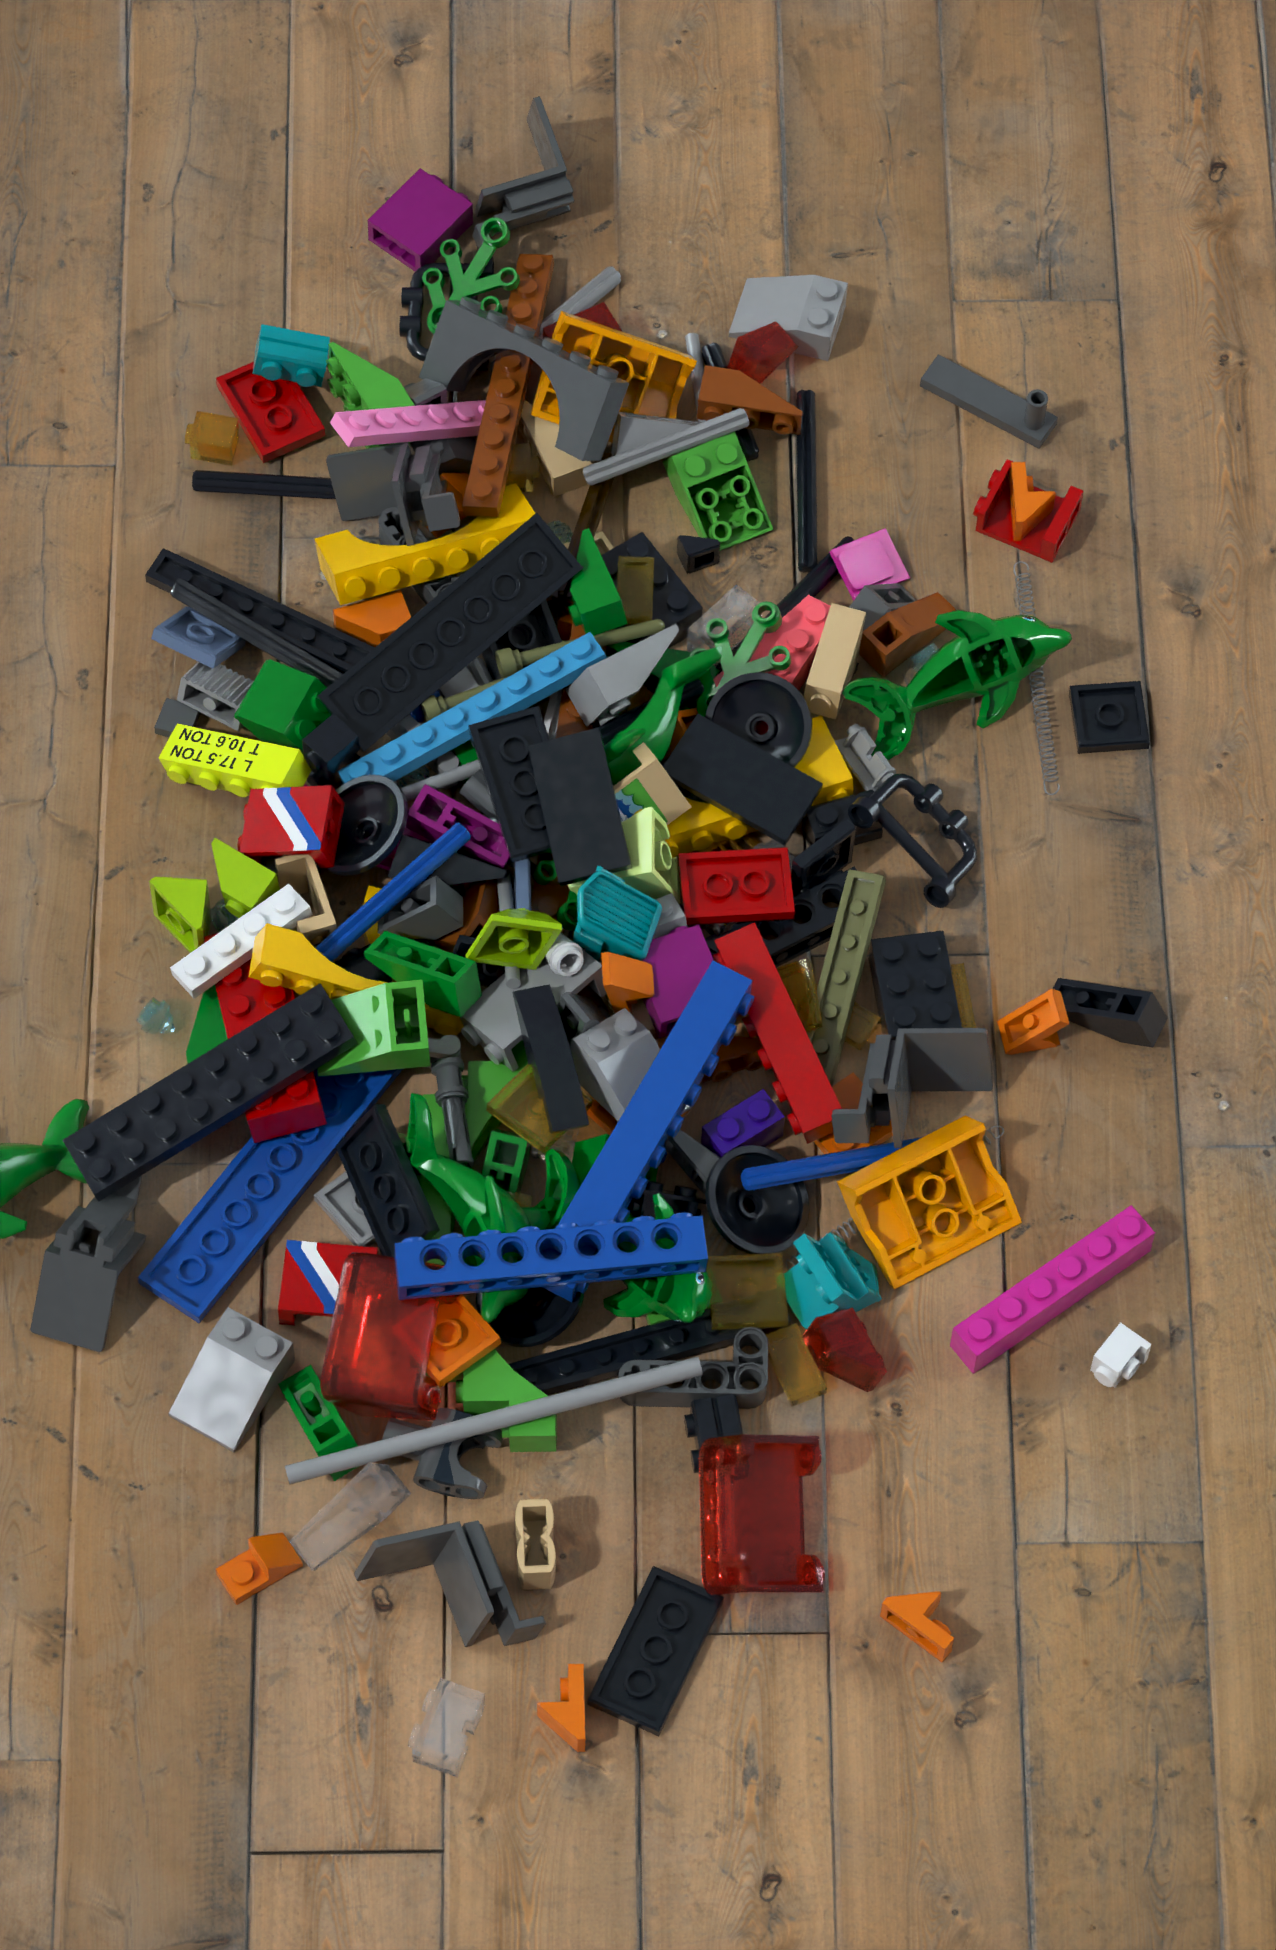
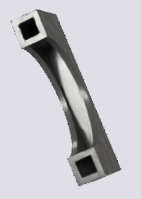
(585, 393)

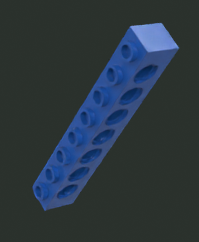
(534, 1270)

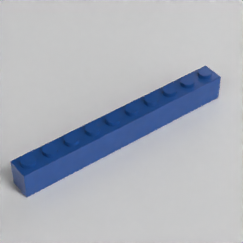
(658, 1106)

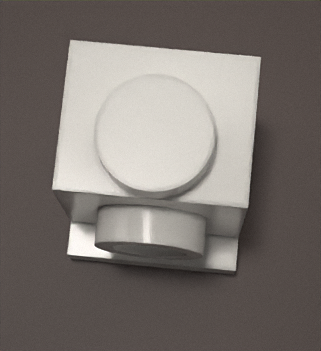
(1119, 1356)

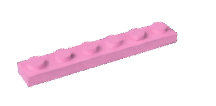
(409, 423)

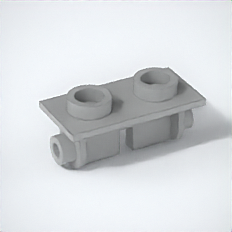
(857, 753)

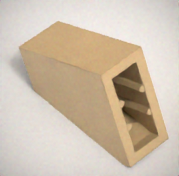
(834, 660)

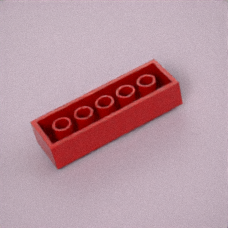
(296, 1106)

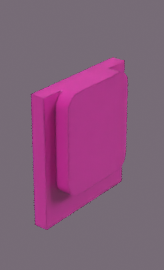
(869, 562)

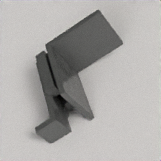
(535, 195)
(389, 477)
(913, 1063)
(84, 1268)
(465, 1573)

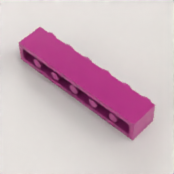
(1052, 1289)

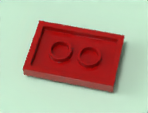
(270, 412)
(736, 885)

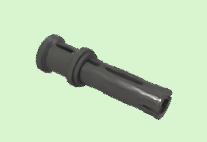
(452, 1099)

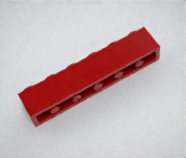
(781, 1035)

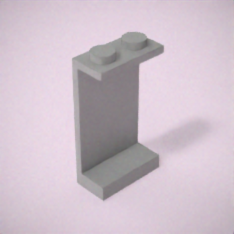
(494, 1018)

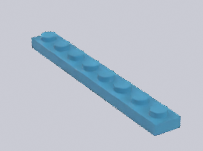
(500, 699)

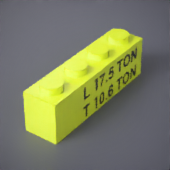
(231, 761)

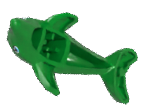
(981, 661)
(659, 717)
(26, 1163)
(471, 1197)
(673, 1296)

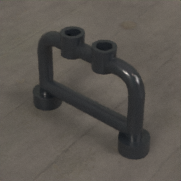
(413, 299)
(868, 810)

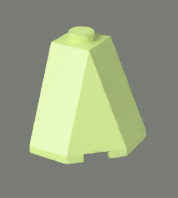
(653, 867)

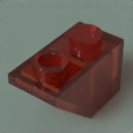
(844, 1349)

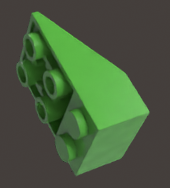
(363, 384)
(718, 491)
(388, 1029)

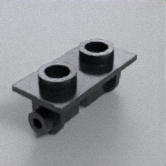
(681, 1200)

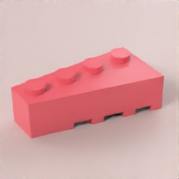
(800, 635)

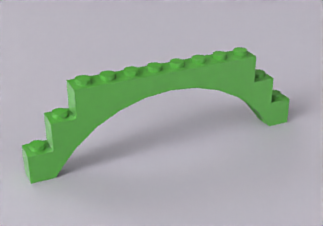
(491, 1380)

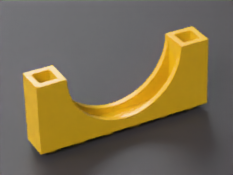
(368, 569)
(708, 824)

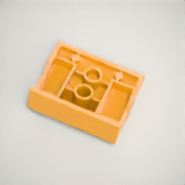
(652, 370)
(930, 1201)

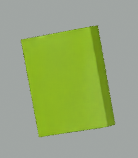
(182, 908)

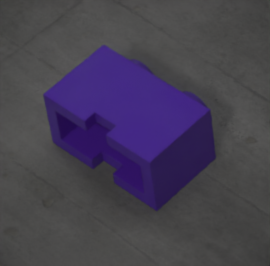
(751, 1122)

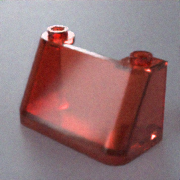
(380, 1344)
(756, 1515)

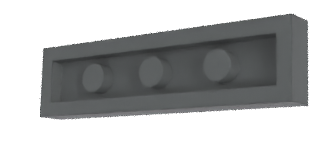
(990, 402)

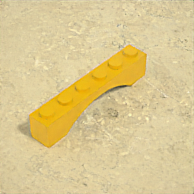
(291, 961)

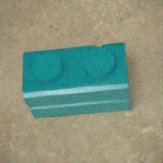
(291, 355)

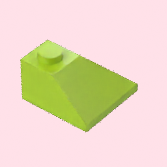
(242, 879)
(515, 939)

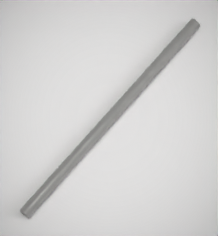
(493, 1420)

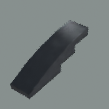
(550, 1058)

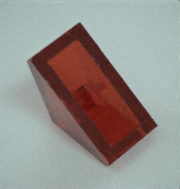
(761, 351)

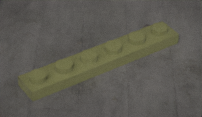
(845, 964)

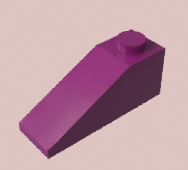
(436, 813)

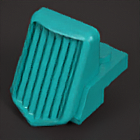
(614, 917)
(829, 1279)

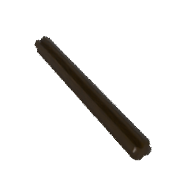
(588, 518)

